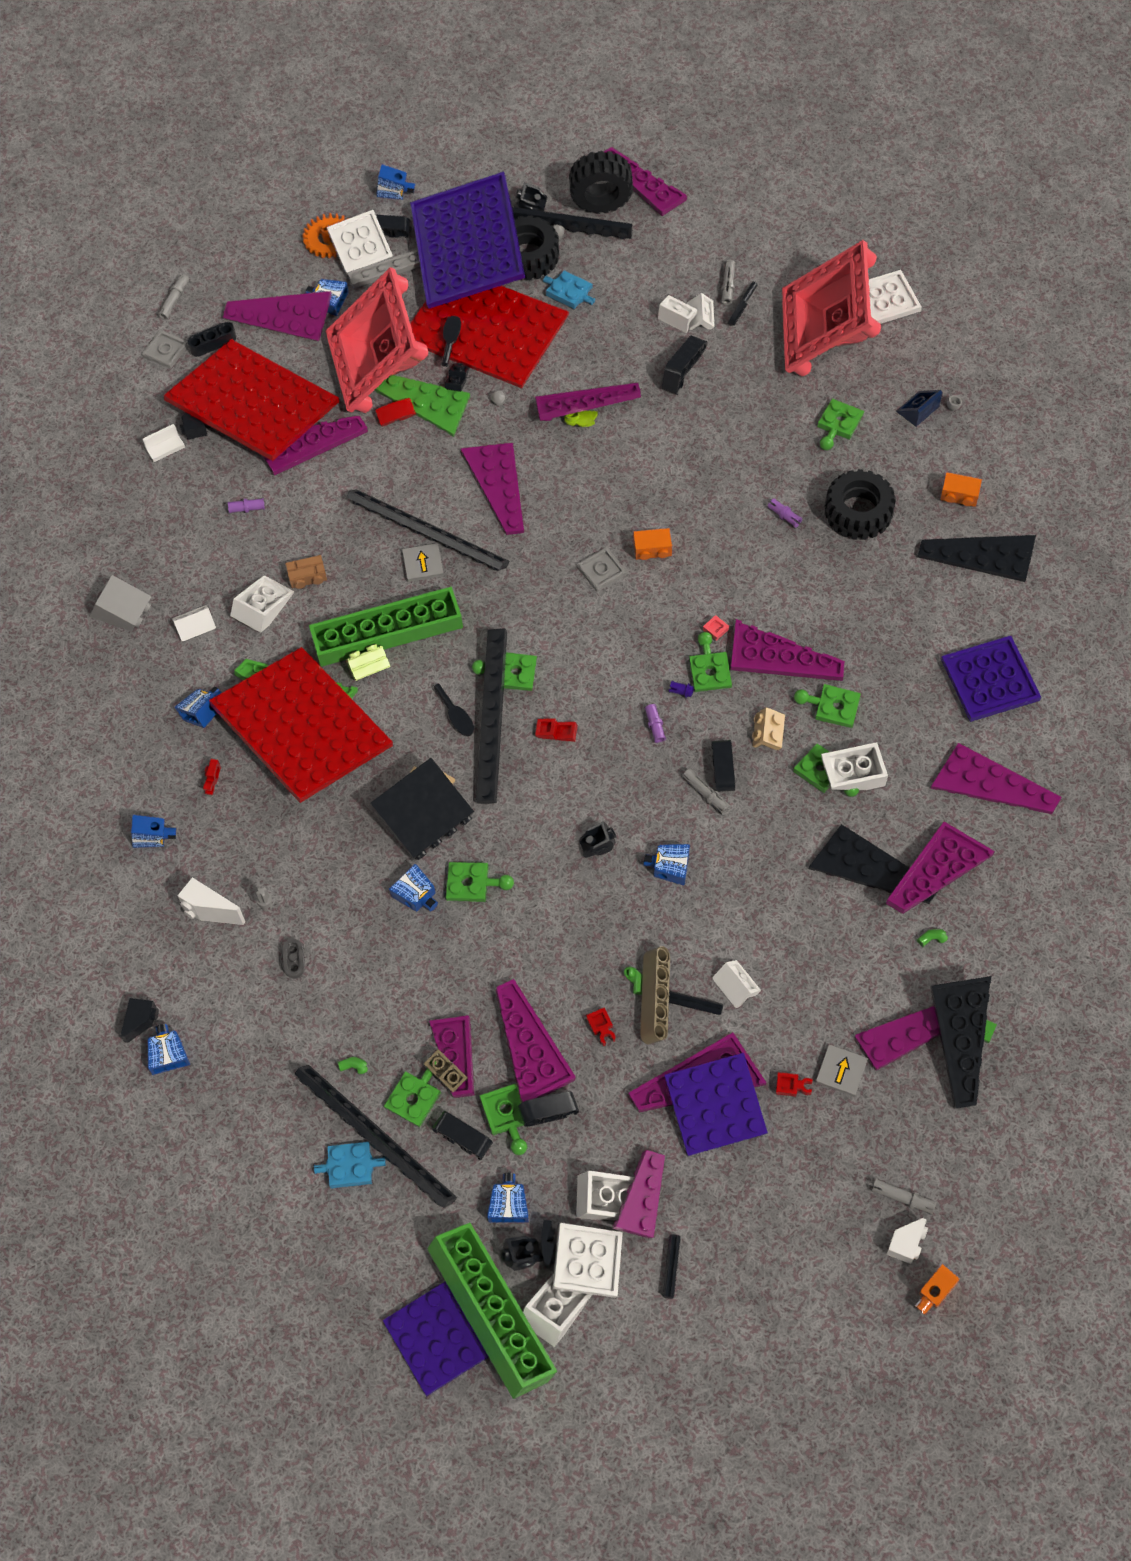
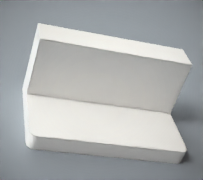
(705, 312)
(676, 313)
(163, 443)
(194, 623)
(735, 983)

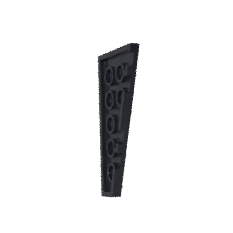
(996, 556)
(860, 862)
(962, 1026)

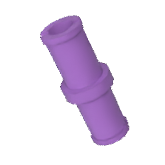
(246, 505)
(785, 513)
(655, 723)

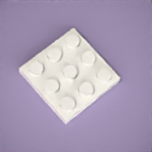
(359, 241)
(891, 297)
(587, 1260)

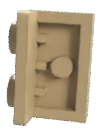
(768, 729)

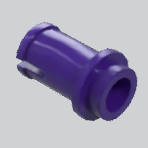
(681, 689)

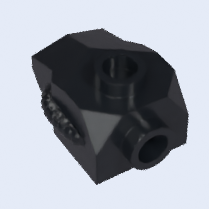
(531, 197)
(598, 840)
(520, 1252)

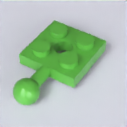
(836, 427)
(714, 661)
(522, 681)
(826, 710)
(819, 779)
(478, 888)
(409, 1086)
(503, 1122)

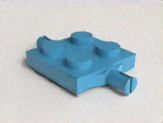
(569, 289)
(349, 1165)

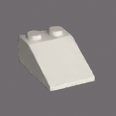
(260, 603)
(855, 768)
(208, 905)
(601, 1195)
(554, 1311)

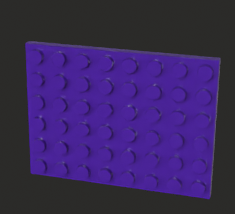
(467, 240)

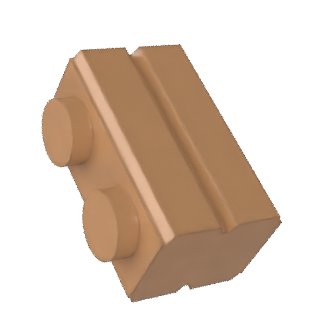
(306, 572)

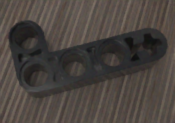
(682, 363)

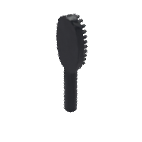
(742, 305)
(450, 334)
(456, 714)

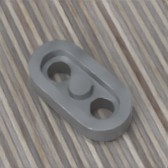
(293, 959)

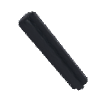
(695, 1003)
(671, 1266)

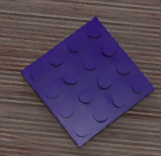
(990, 678)
(715, 1104)
(435, 1338)

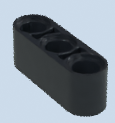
(394, 225)
(211, 339)
(723, 765)
(547, 1108)
(462, 1134)

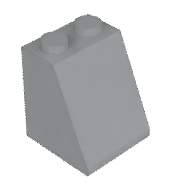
(121, 604)

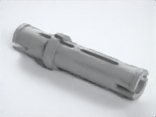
(176, 291)
(727, 295)
(712, 797)
(904, 1196)

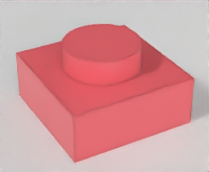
(716, 627)

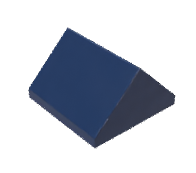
(920, 406)

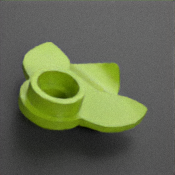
(582, 418)

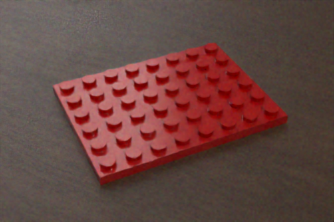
(499, 332)
(251, 399)
(301, 724)

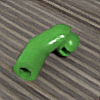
(932, 934)
(635, 977)
(353, 1062)

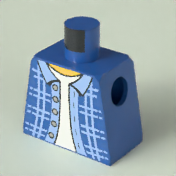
(393, 183)
(339, 293)
(197, 707)
(150, 831)
(670, 862)
(414, 890)
(166, 1051)
(508, 1202)

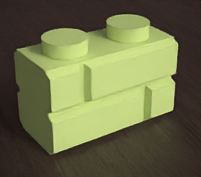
(367, 662)

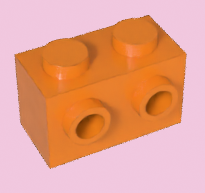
(961, 489)
(652, 544)

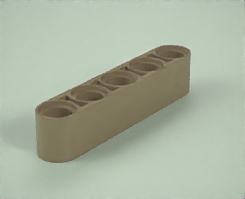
(655, 995)

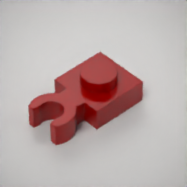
(212, 773)
(601, 1023)
(789, 1084)

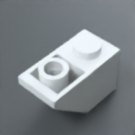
(906, 1240)

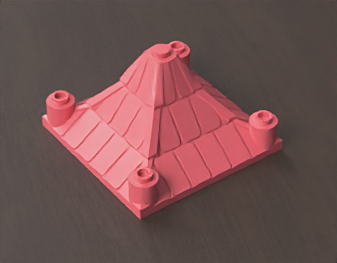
(828, 308)
(373, 341)

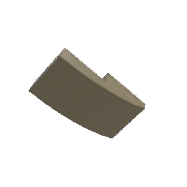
(445, 1071)

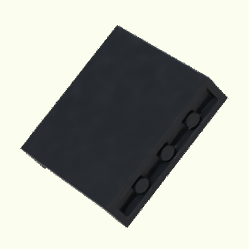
(422, 809)

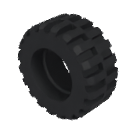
(596, 168)
(542, 234)
(858, 523)

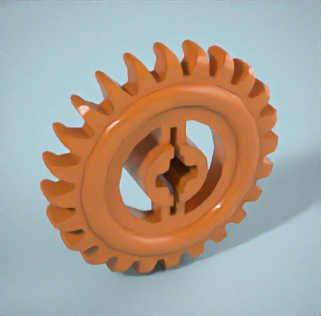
(311, 235)

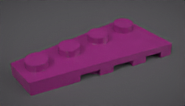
(455, 1042)
(641, 1204)

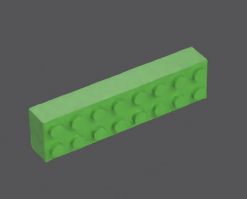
(386, 625)
(492, 1310)

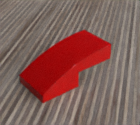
(395, 411)
(556, 730)

